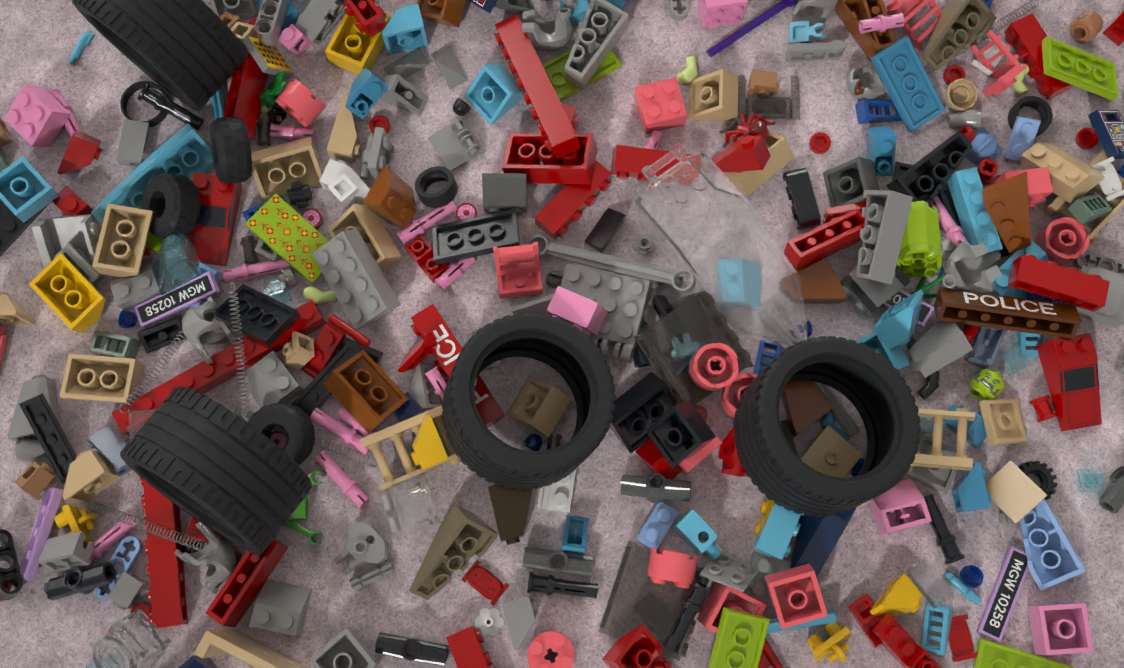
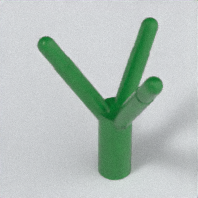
(927, 287)

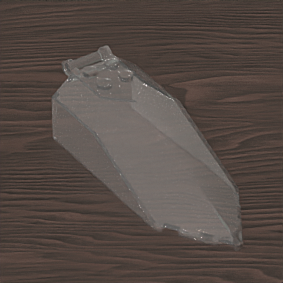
(722, 241)

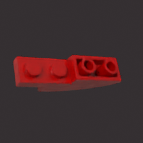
(902, 645)

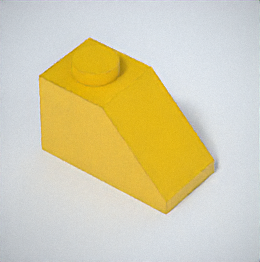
(428, 445)
(898, 598)

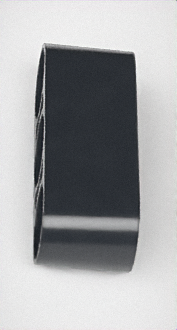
(802, 197)
(12, 574)

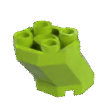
(921, 242)

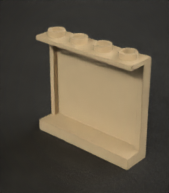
(245, 648)

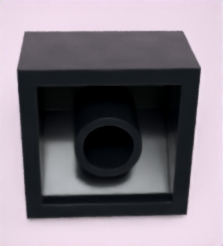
(680, 433)

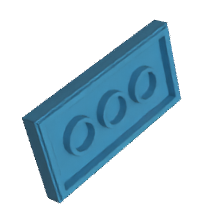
(907, 84)

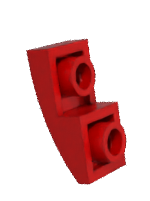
(422, 254)

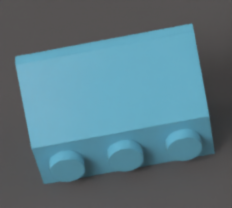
(1000, 283)

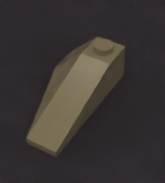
(957, 28)
(455, 542)

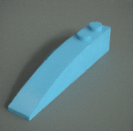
(178, 155)

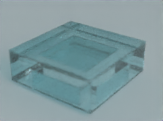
(1014, 360)

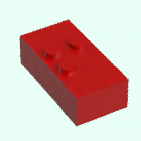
(529, 155)

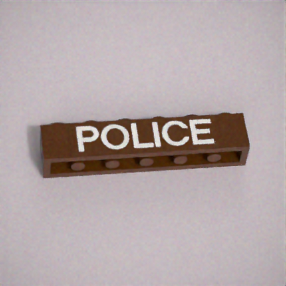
(1007, 313)

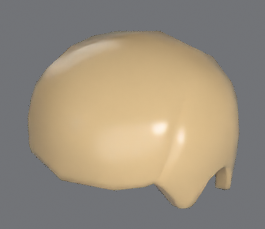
(963, 91)

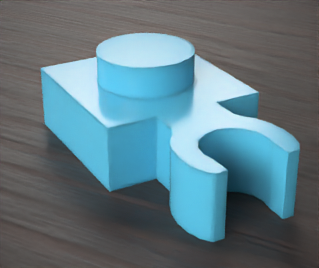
(804, 31)

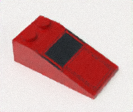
(216, 220)
(1072, 380)

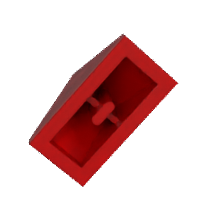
(656, 461)

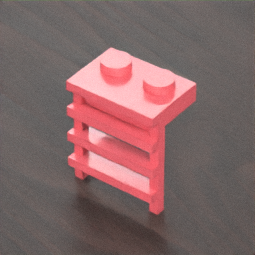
(909, 9)
(1006, 73)
(518, 270)

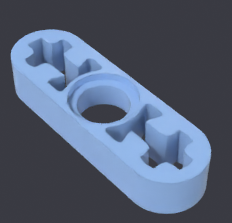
(122, 549)

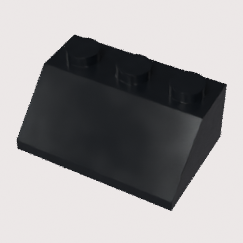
(640, 409)

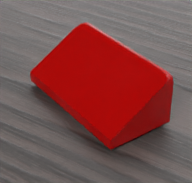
(418, 352)

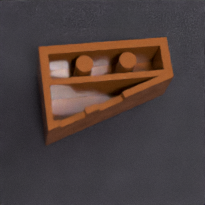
(854, 10)
(1009, 210)

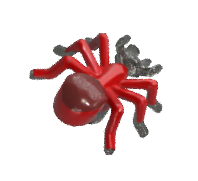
(756, 128)

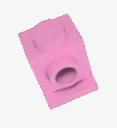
(291, 37)

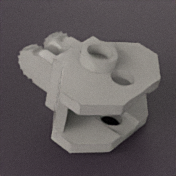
(361, 549)

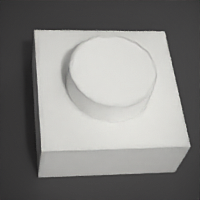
(343, 188)

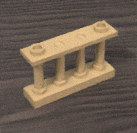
(1059, 206)
(395, 434)
(936, 458)

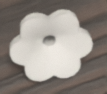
(492, 615)

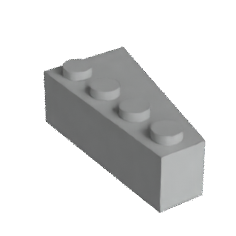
(320, 19)
(595, 40)
(882, 234)

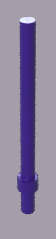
(750, 26)

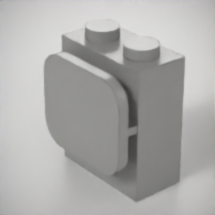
(1113, 311)

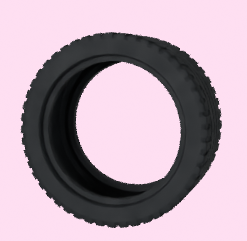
(172, 42)
(562, 349)
(869, 385)
(218, 469)

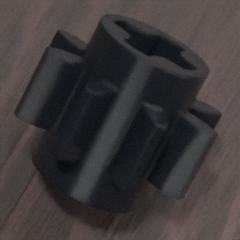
(299, 194)

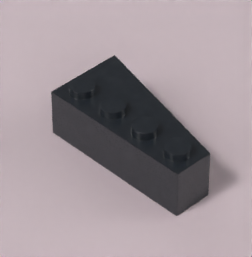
(933, 170)

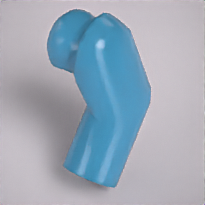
(830, 420)

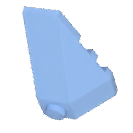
(1048, 548)

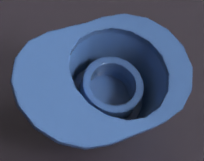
(984, 147)

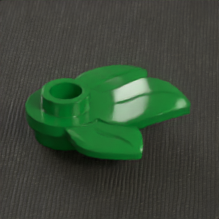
(269, 95)

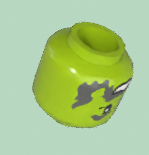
(986, 385)

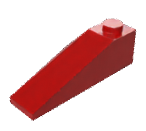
(636, 650)

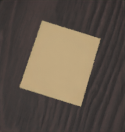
(1014, 492)

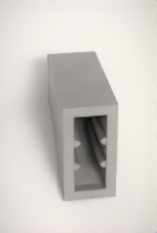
(938, 348)
(39, 384)

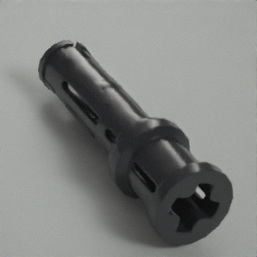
(162, 99)
(944, 538)
(551, 585)
(691, 607)

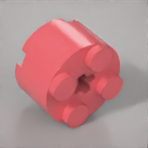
(300, 103)
(1063, 240)
(726, 366)
(732, 393)
(672, 566)
(555, 641)

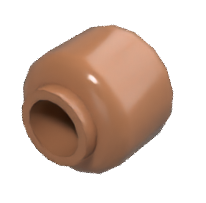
(1086, 26)

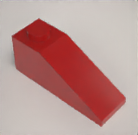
(743, 155)

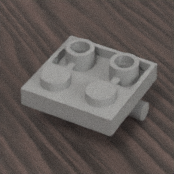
(376, 154)

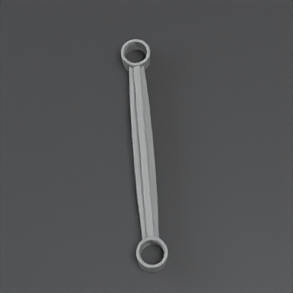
(613, 264)

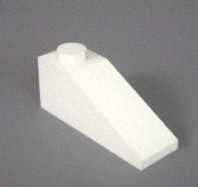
(335, 169)

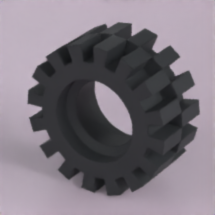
(1043, 473)

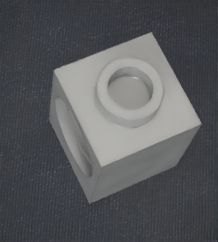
(128, 590)

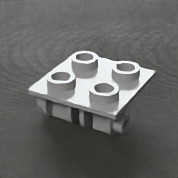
(456, 144)
(730, 573)

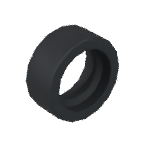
(1039, 105)
(439, 198)

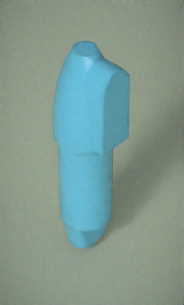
(83, 42)
(966, 591)

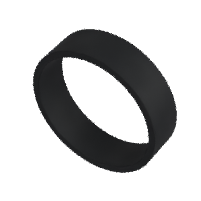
(131, 90)

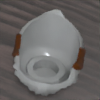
(864, 84)

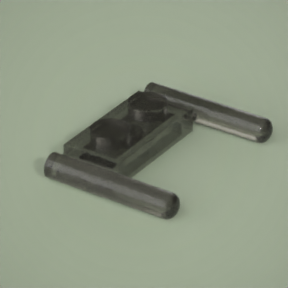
(770, 106)

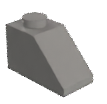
(403, 94)
(519, 618)

